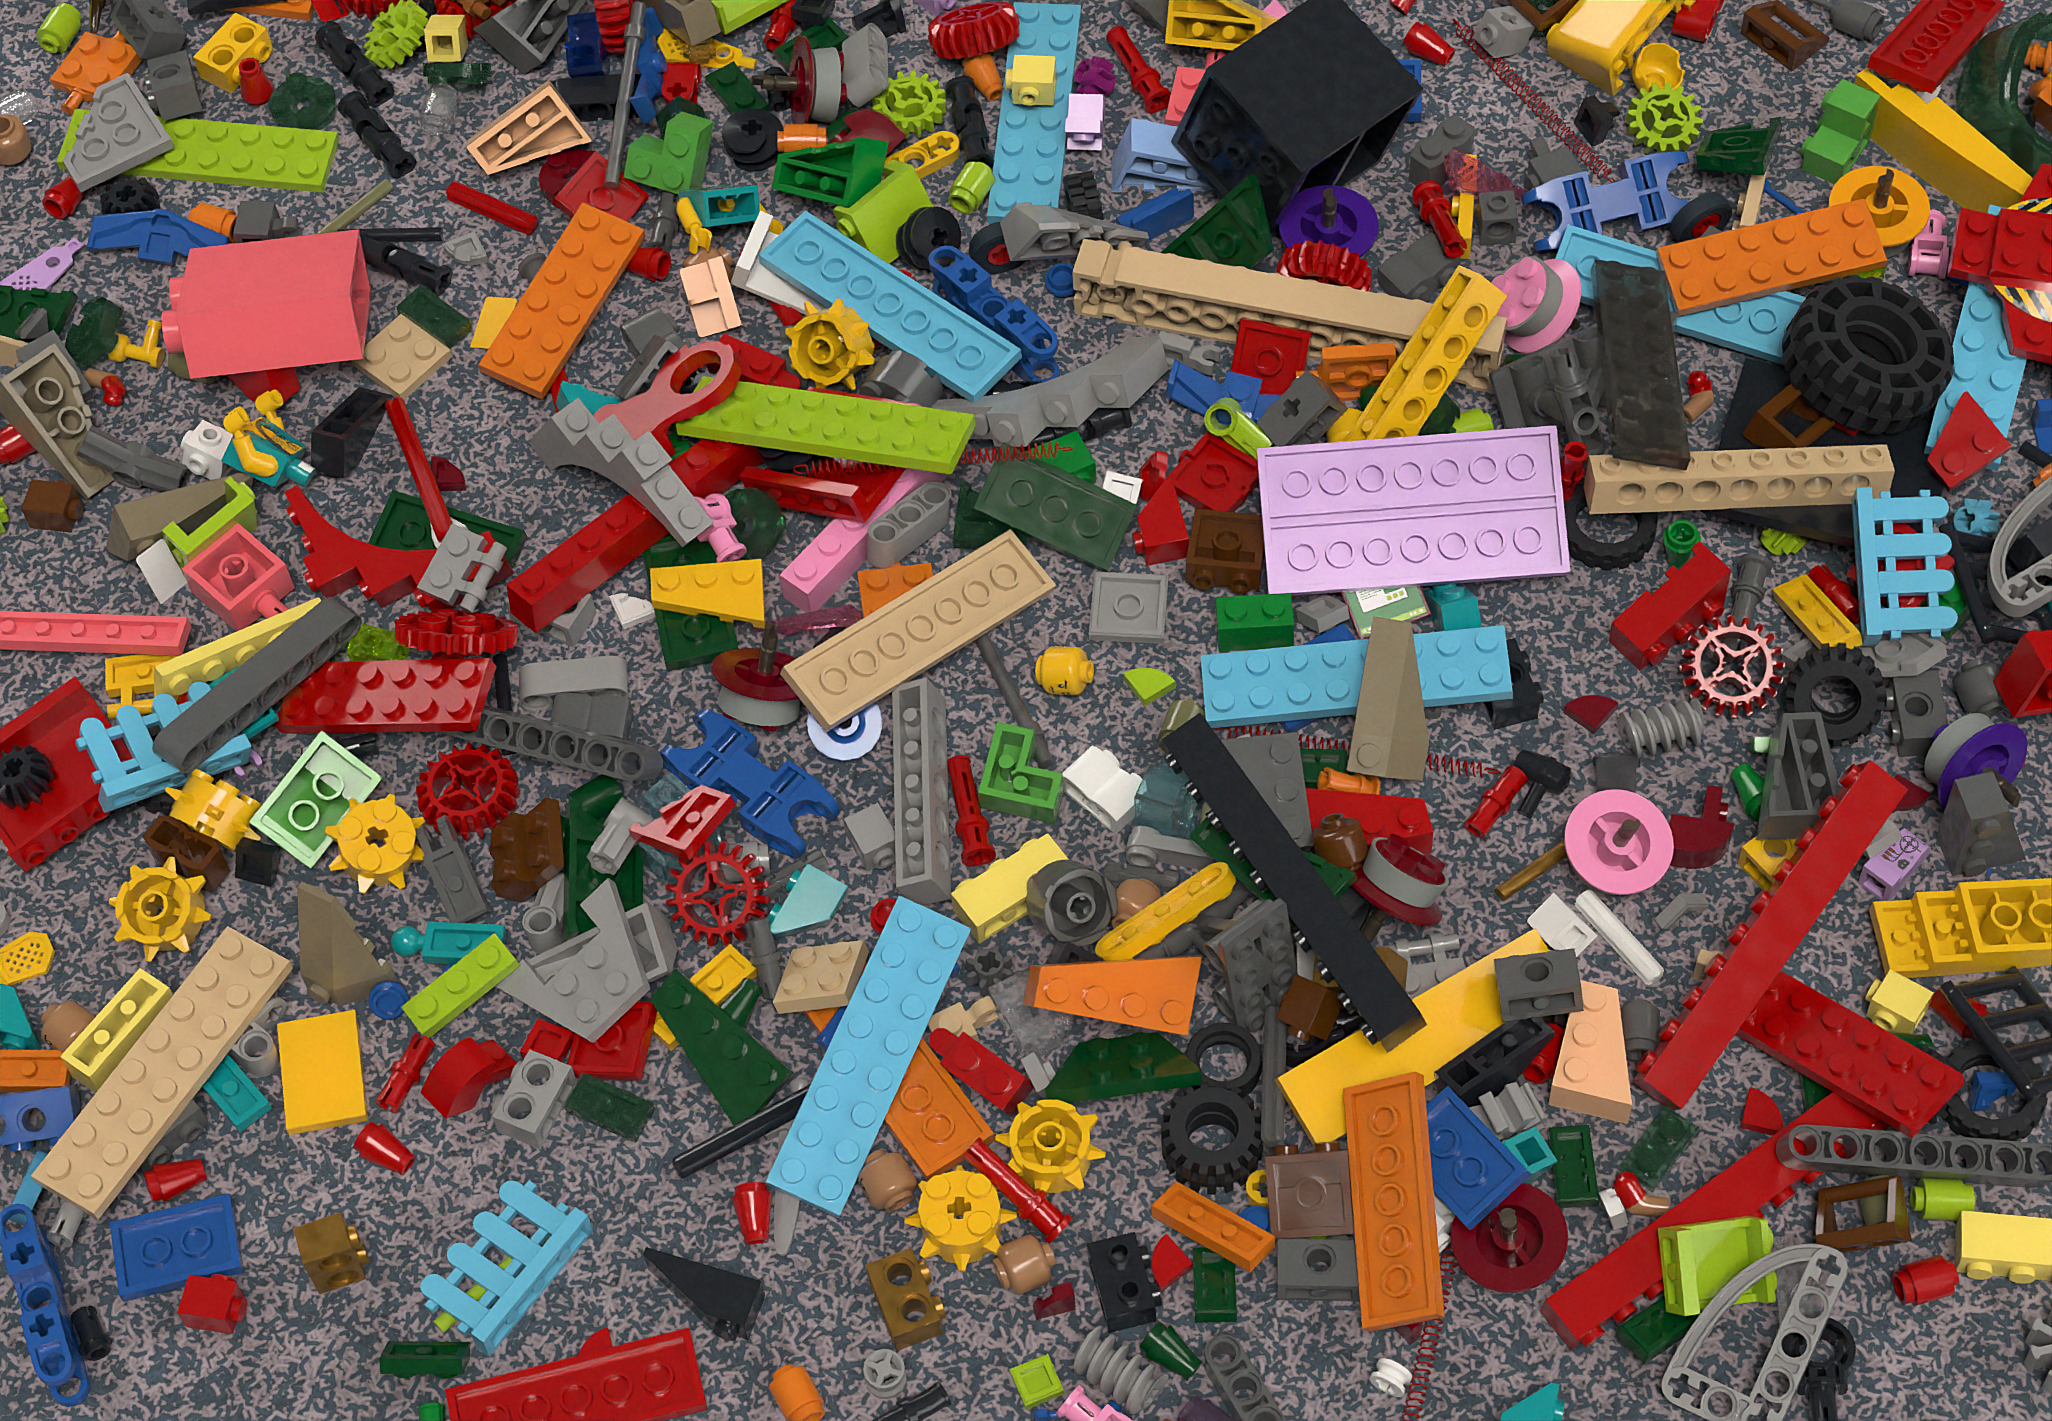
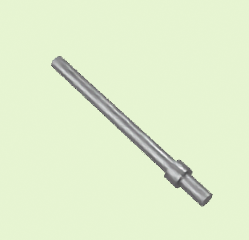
(633, 37)
(1013, 698)

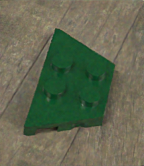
(1739, 148)
(1230, 232)
(583, 880)
(1122, 1068)

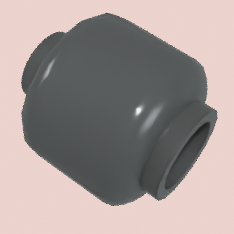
(1977, 688)

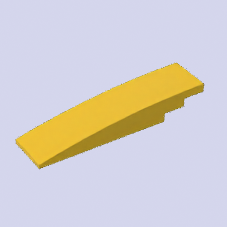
(1943, 148)
(1966, 929)
(1456, 1017)

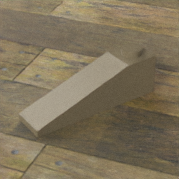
(50, 413)
(140, 522)
(1390, 715)
(333, 956)

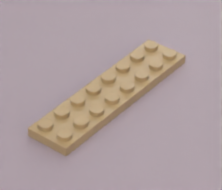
(917, 630)
(162, 1073)

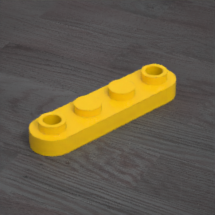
(1167, 913)

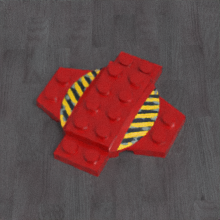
(2014, 261)

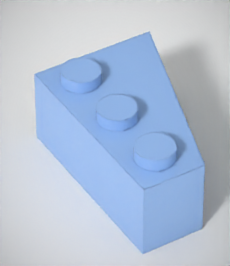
(1151, 160)

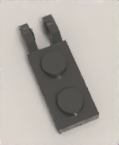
(452, 874)

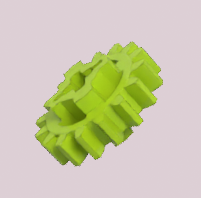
(396, 34)
(910, 102)
(1658, 104)

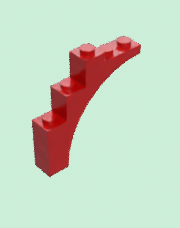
(382, 573)

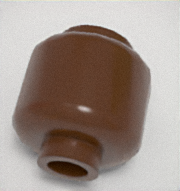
(1340, 841)

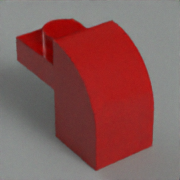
(462, 1074)

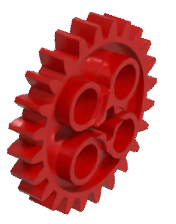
(456, 632)

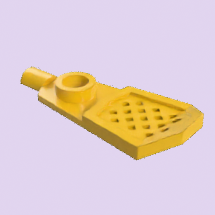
(667, 44)
(24, 942)

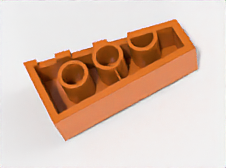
(1130, 992)

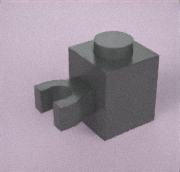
(1547, 164)
(261, 221)

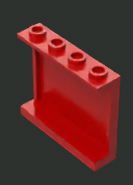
(836, 496)
(73, 801)

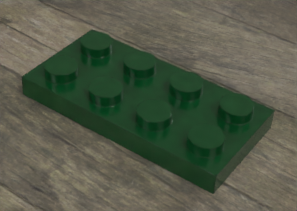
(1055, 509)
(685, 637)

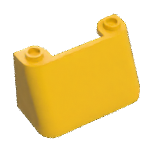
(1603, 35)

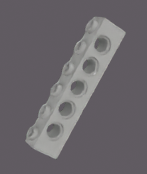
(921, 792)

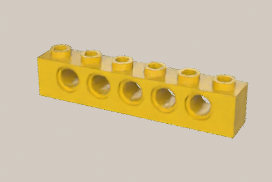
(1430, 358)

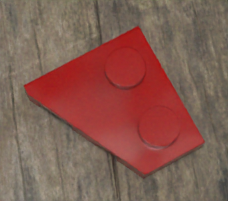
(1966, 444)
(685, 822)

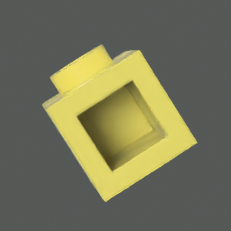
(446, 38)
(1032, 80)
(1897, 1003)

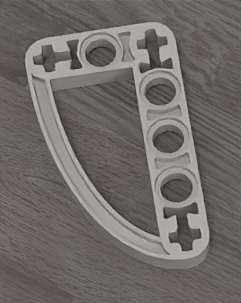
(1998, 584)
(1776, 1360)

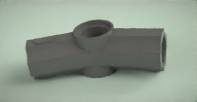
(132, 462)

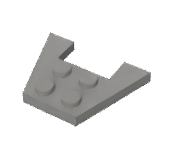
(597, 981)

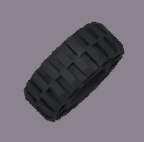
(1847, 384)

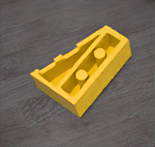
(1214, 23)

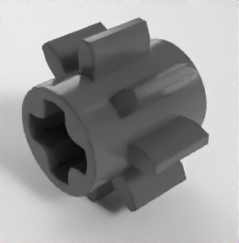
(980, 969)

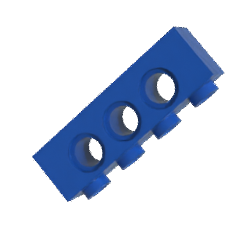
(58, 1104)

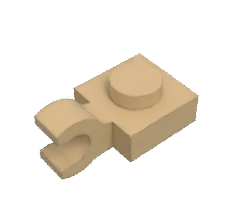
(958, 1020)

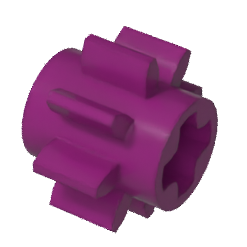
(1095, 76)

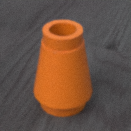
(985, 75)

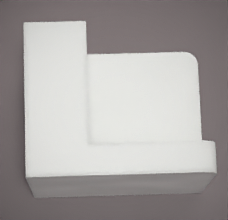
(1561, 926)

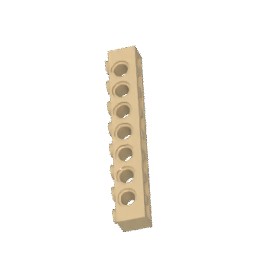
(1738, 479)

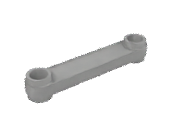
(1148, 846)

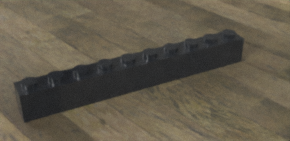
(1289, 875)

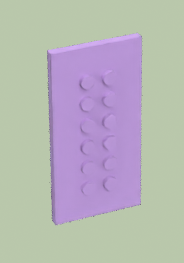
(1413, 511)

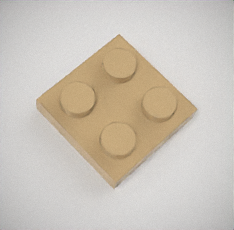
(402, 357)
(821, 976)

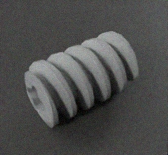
(1662, 726)
(1117, 1373)

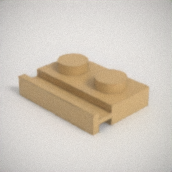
(1750, 203)

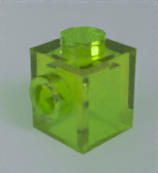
(375, 645)

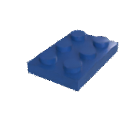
(1468, 1161)
(168, 1245)

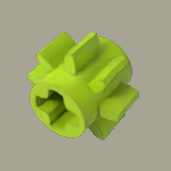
(1781, 542)

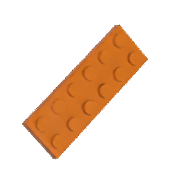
(1771, 257)
(562, 301)
(929, 1110)
(1393, 1202)

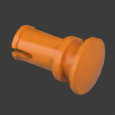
(2039, 57)
(1339, 781)

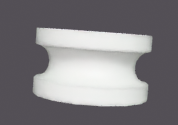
(1390, 1377)

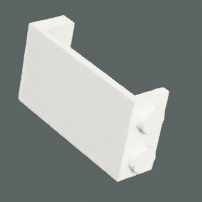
(760, 280)

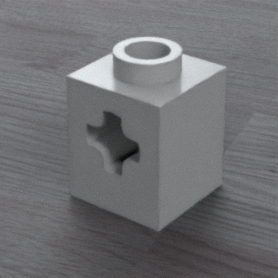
(1498, 33)
(871, 837)

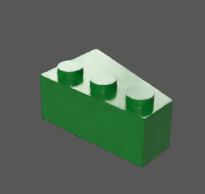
(833, 172)

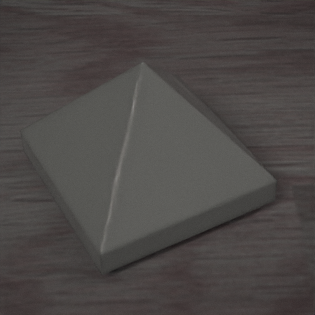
(34, 325)

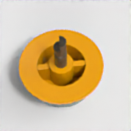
(1894, 200)

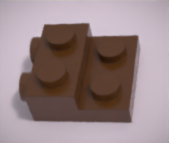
(1225, 551)
(527, 851)
(1309, 1191)

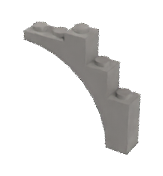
(1068, 400)
(634, 465)

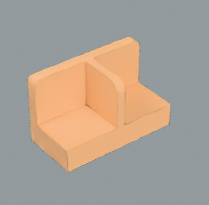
(710, 297)

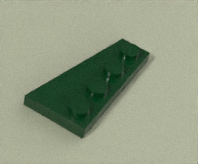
(18, 304)
(408, 528)
(1215, 847)
(725, 1054)

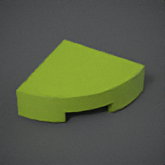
(1148, 683)

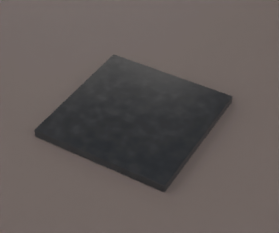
(1834, 522)

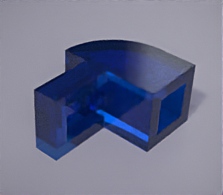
(585, 50)

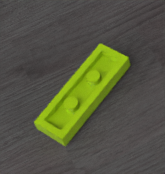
(460, 986)

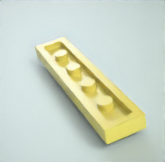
(224, 654)

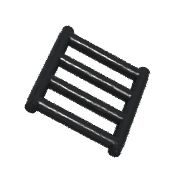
(1977, 601)
(1982, 1026)

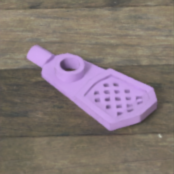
(38, 273)

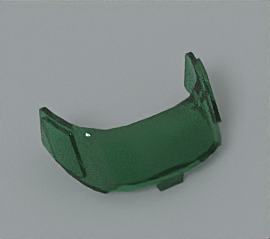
(1990, 91)

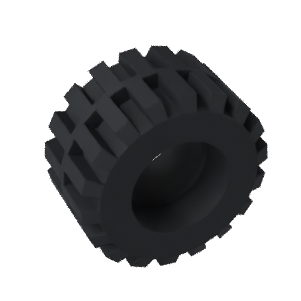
(1845, 663)
(1213, 1167)

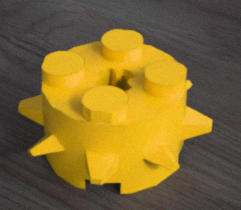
(830, 345)
(214, 809)
(367, 861)
(154, 889)
(1046, 1125)
(965, 1238)

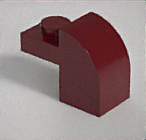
(872, 125)
(1704, 839)

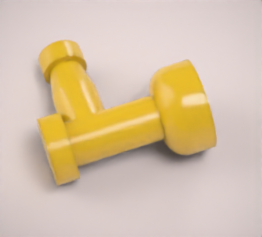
(147, 352)

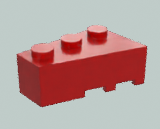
(1377, 815)

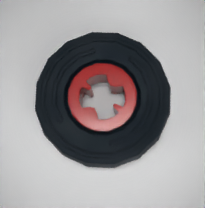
(1699, 214)
(990, 250)

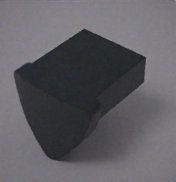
(886, 16)
(1615, 771)

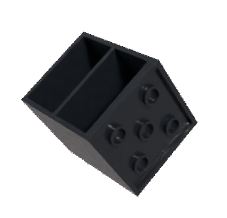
(1297, 107)

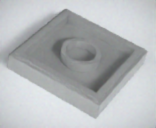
(1128, 607)

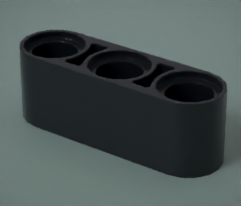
(593, 96)

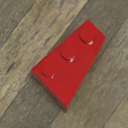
(1673, 611)

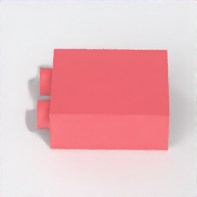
(270, 304)

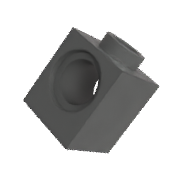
(1496, 217)

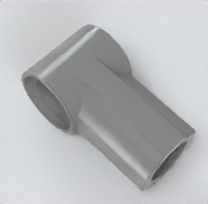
(615, 840)
(546, 914)

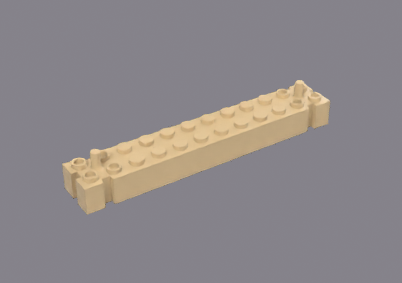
(1211, 298)

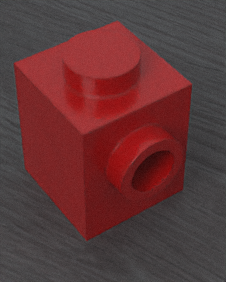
(212, 1303)

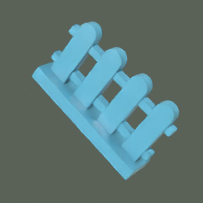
(1892, 583)
(154, 775)
(513, 1294)

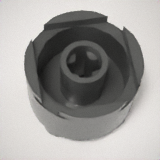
(903, 379)
(1071, 902)

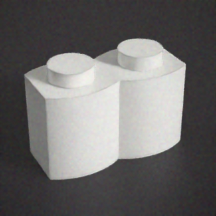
(1102, 787)

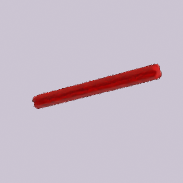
(419, 467)

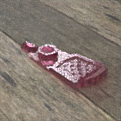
(1472, 177)
(831, 617)

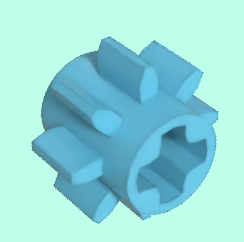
(1976, 518)

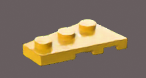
(719, 589)

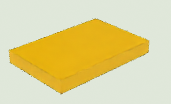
(322, 1072)

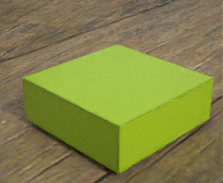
(1036, 1381)

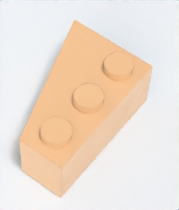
(528, 130)
(1592, 1059)

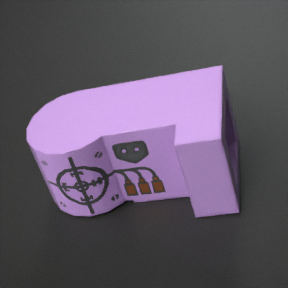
(1894, 866)

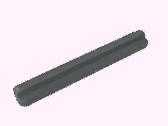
(1273, 1067)

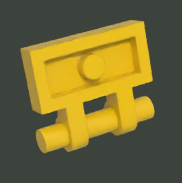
(132, 676)

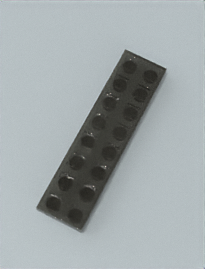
(1639, 365)

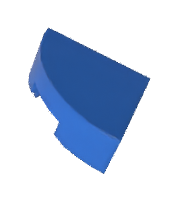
(1988, 1088)

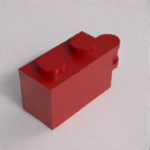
(758, 365)
(981, 1069)

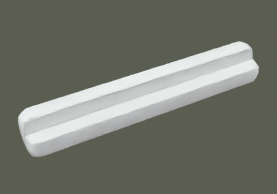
(1619, 937)

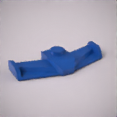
(651, 66)
(157, 234)
(1201, 392)

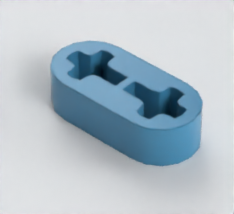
(28, 1190)

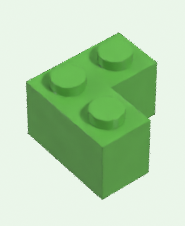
(1841, 131)
(673, 162)
(1010, 781)

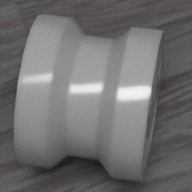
(885, 1364)

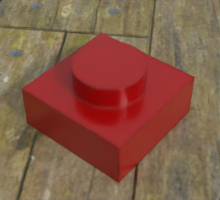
(548, 1040)

